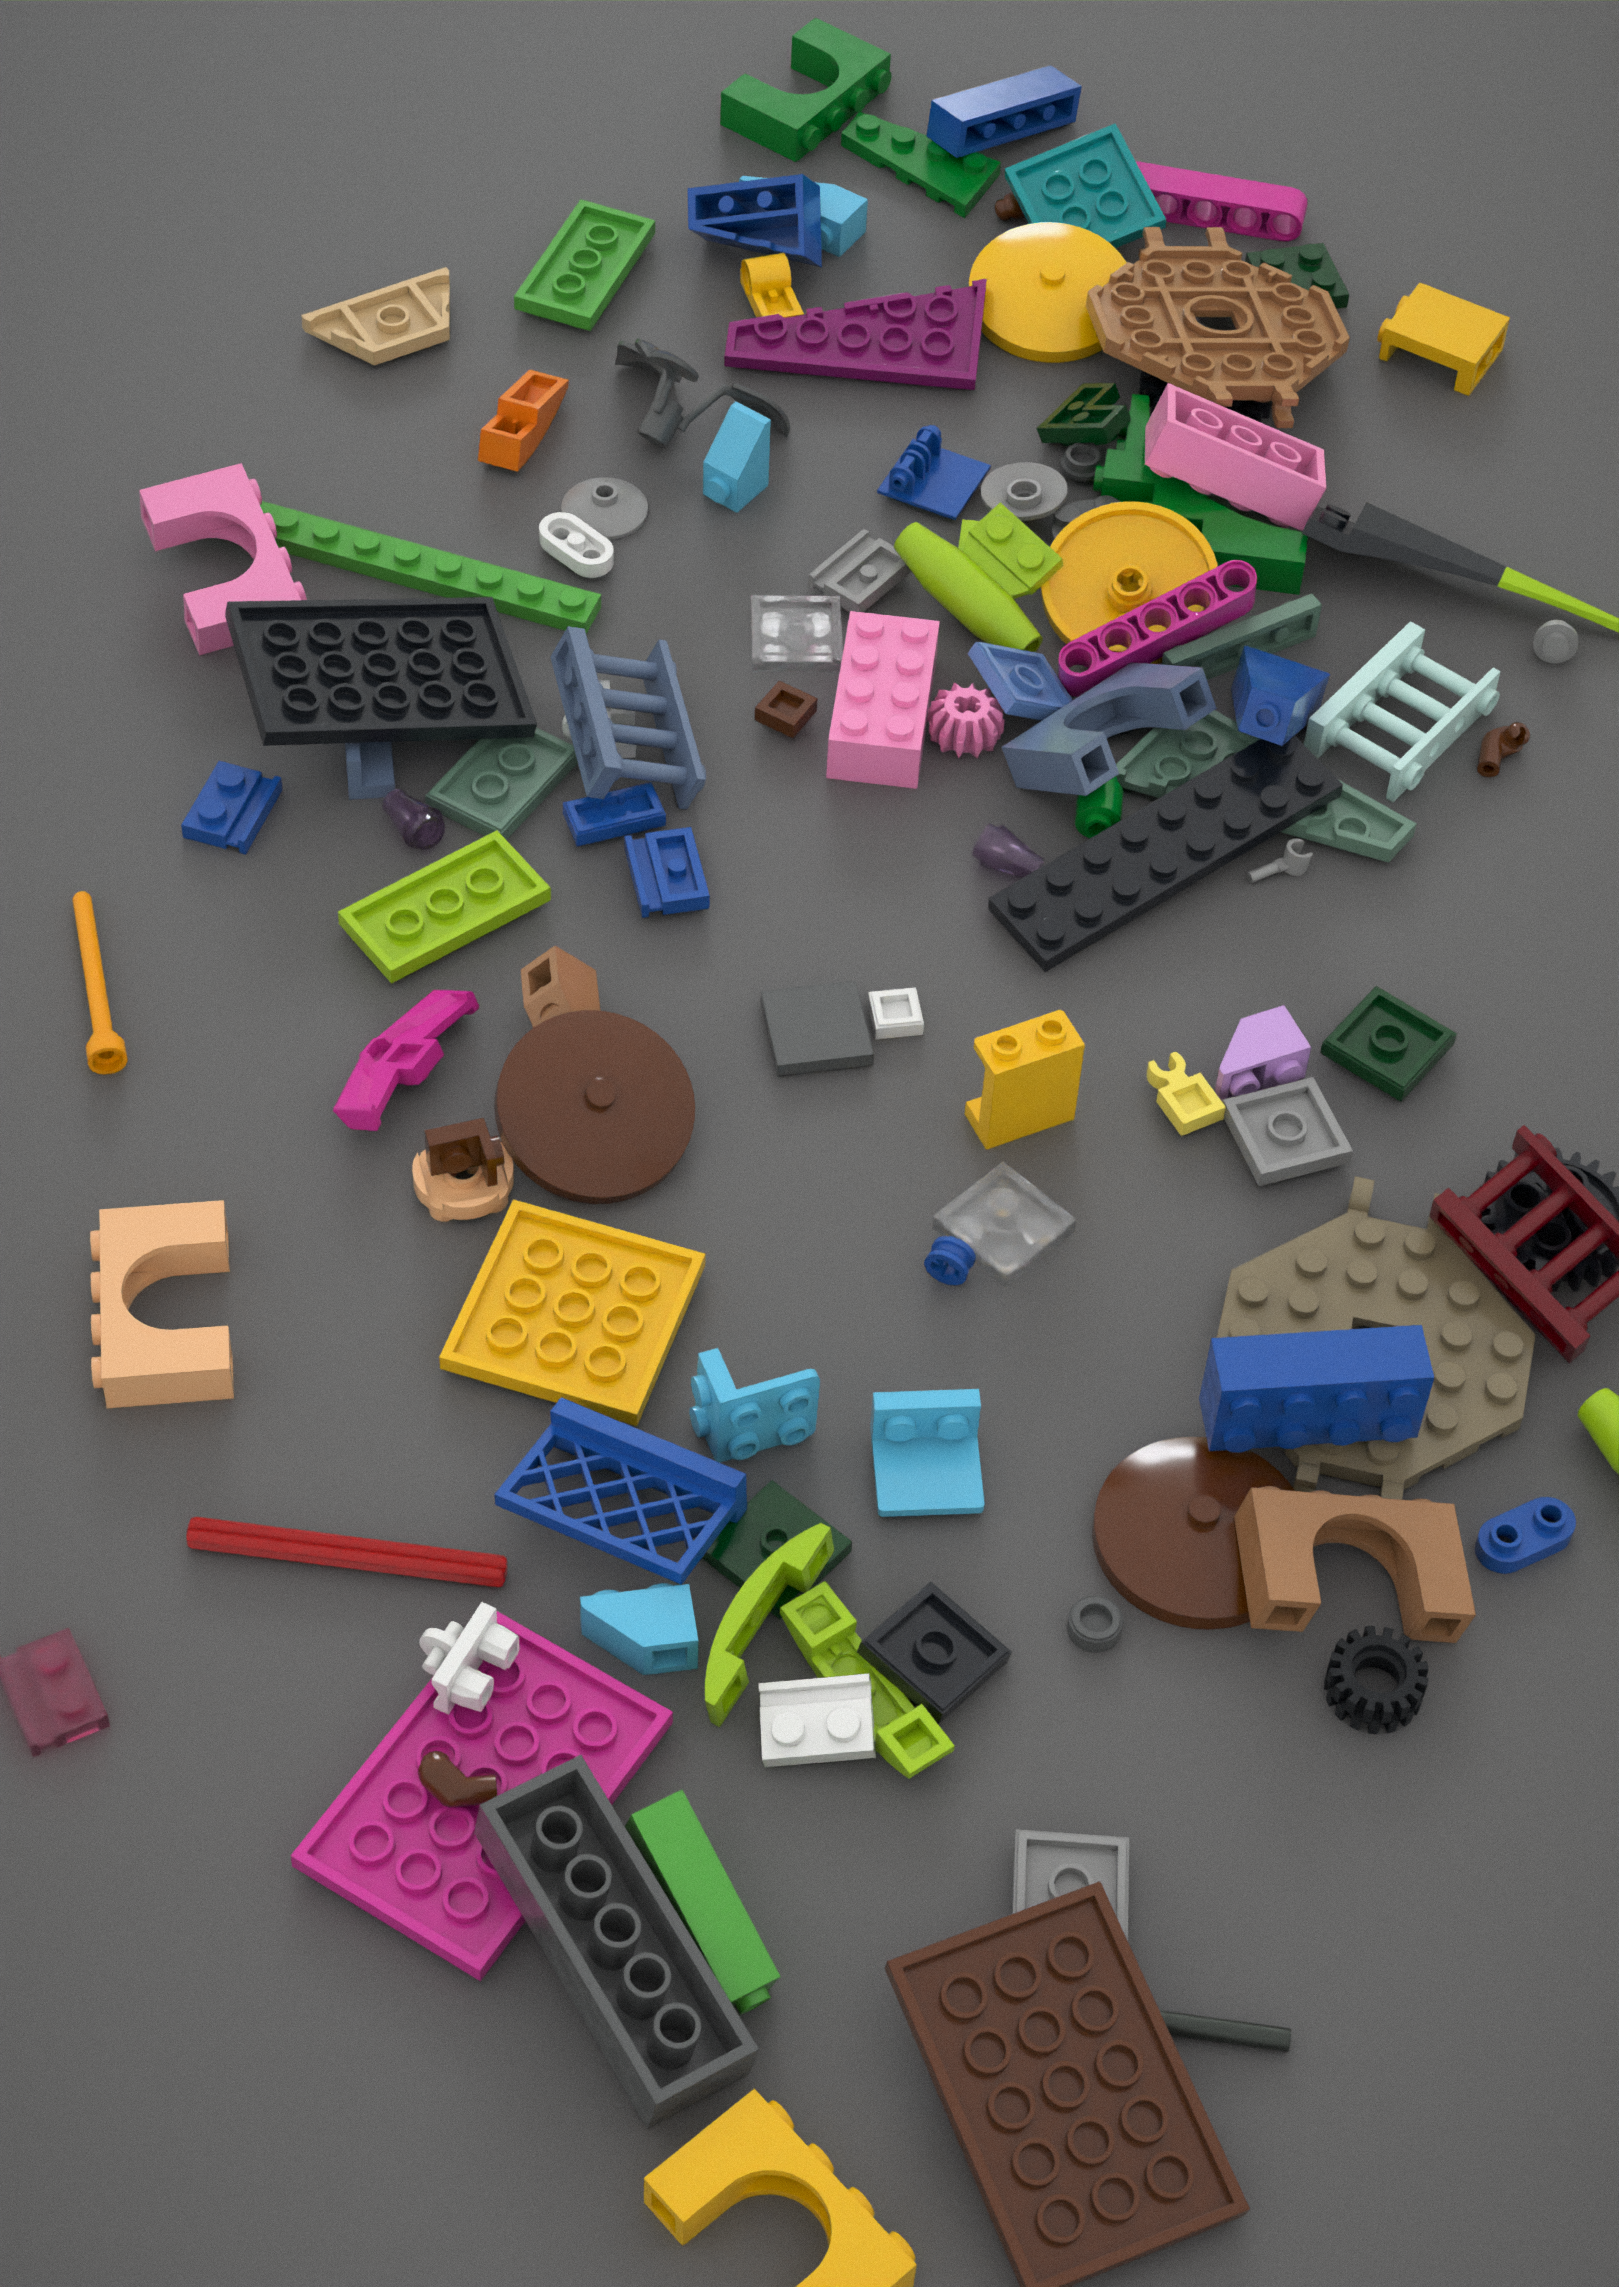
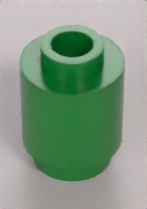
(1099, 809)

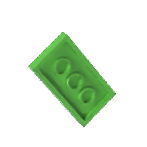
(584, 265)

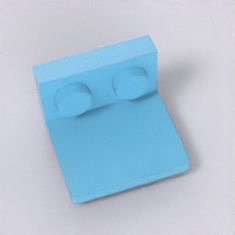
(926, 1452)

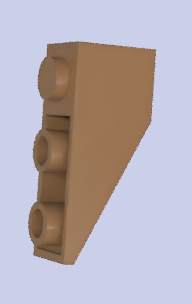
(558, 985)

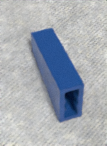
(1275, 695)

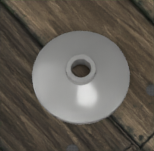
(1025, 489)
(607, 506)

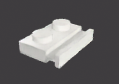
(817, 1720)

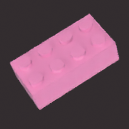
(1234, 458)
(882, 700)

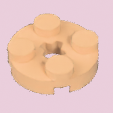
(462, 1198)

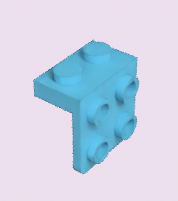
(752, 1417)

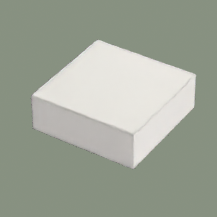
(895, 1013)

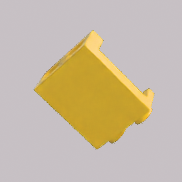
(1446, 333)
(1027, 1079)

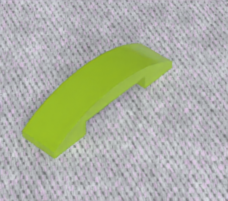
(793, 1564)
(828, 1641)

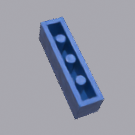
(1003, 111)

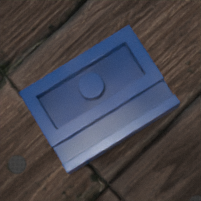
(231, 807)
(667, 872)

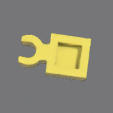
(1184, 1099)

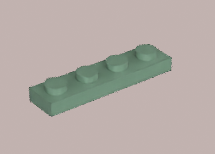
(1267, 632)

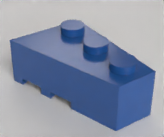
(761, 216)

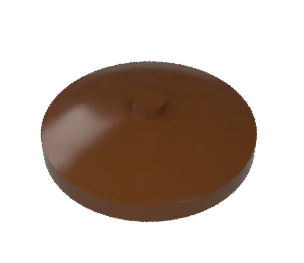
(594, 1107)
(1171, 1530)

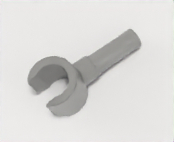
(1291, 862)

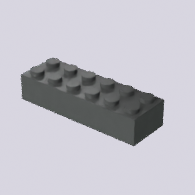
(615, 1941)

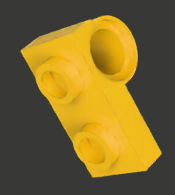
(769, 286)

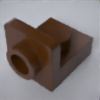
(462, 1147)

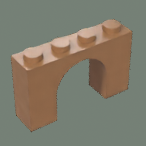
(1410, 1538)

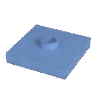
(1020, 680)

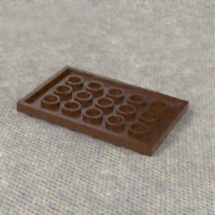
(1065, 2090)

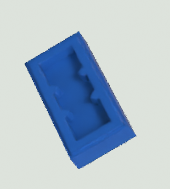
(616, 815)

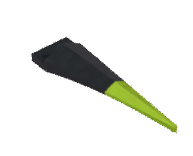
(1396, 539)

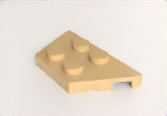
(387, 320)

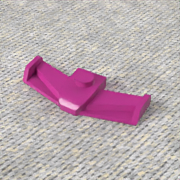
(400, 1056)

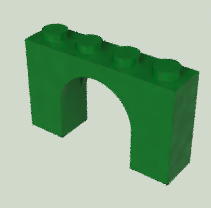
(799, 122)

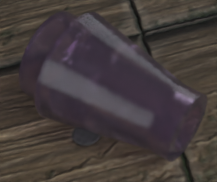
(415, 820)
(1005, 852)

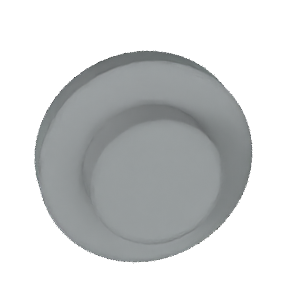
(1555, 642)

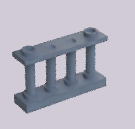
(596, 735)

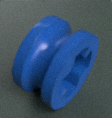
(950, 1260)

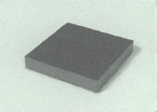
(816, 1028)

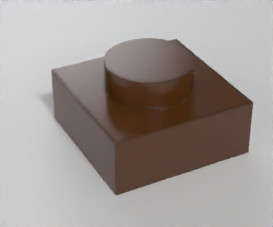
(786, 709)

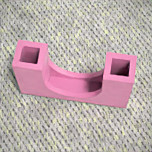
(226, 508)

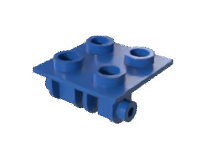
(933, 476)

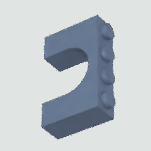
(1071, 745)

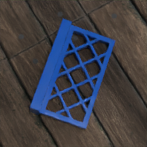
(643, 1464)

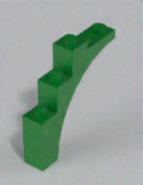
(1272, 551)

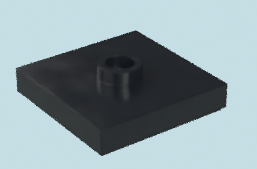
(934, 1652)

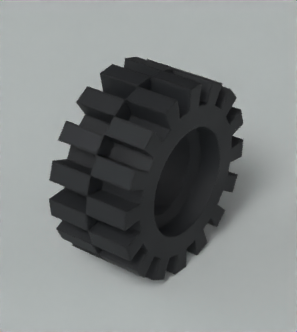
(1381, 1653)

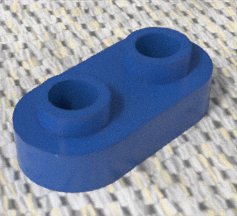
(1530, 1535)

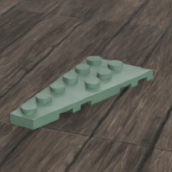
(1175, 756)

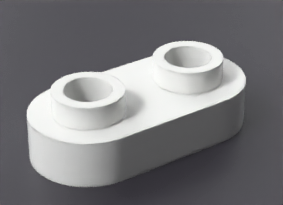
(576, 544)

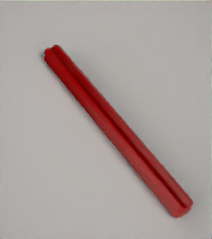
(347, 1551)

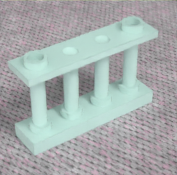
(1381, 678)

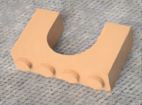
(148, 1363)

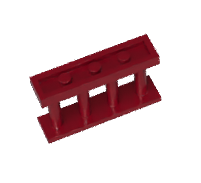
(1497, 1252)

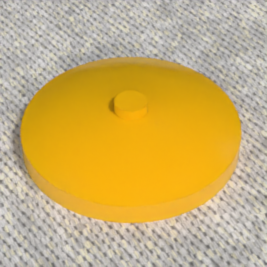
(1041, 288)
(1118, 562)

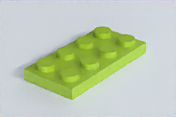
(444, 906)

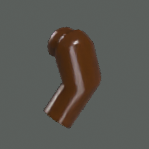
(1500, 744)

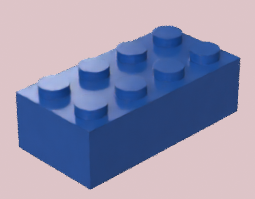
(1315, 1388)

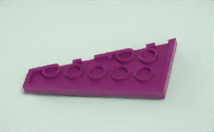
(881, 338)

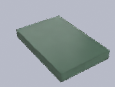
(502, 781)

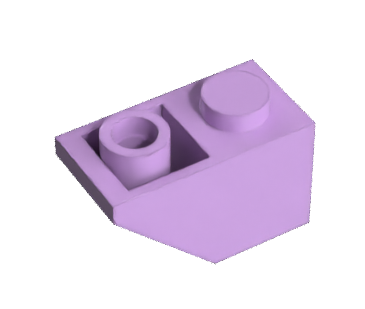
(1263, 1054)

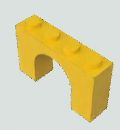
(758, 2153)

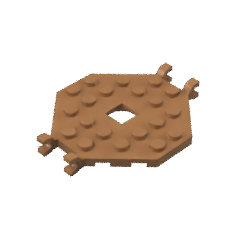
(1279, 336)

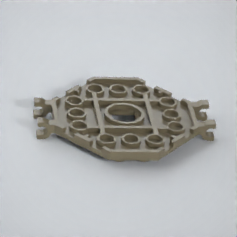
(1393, 1276)

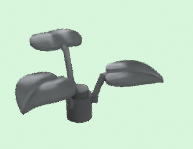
(664, 413)

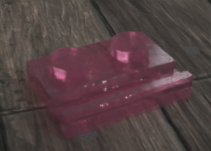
(52, 1692)

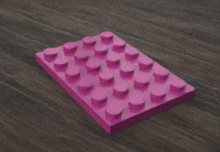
(420, 1862)

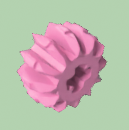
(965, 720)

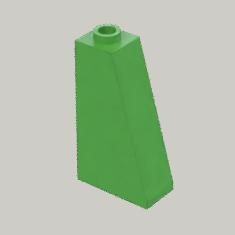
(704, 1898)

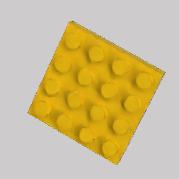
(573, 1311)

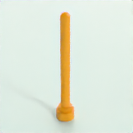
(105, 1049)

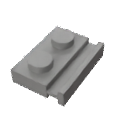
(859, 572)

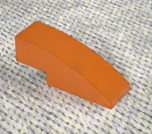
(521, 420)

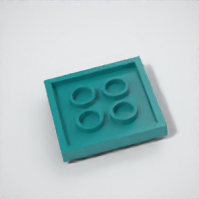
(1088, 186)

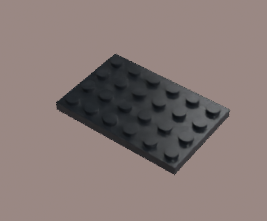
(378, 670)

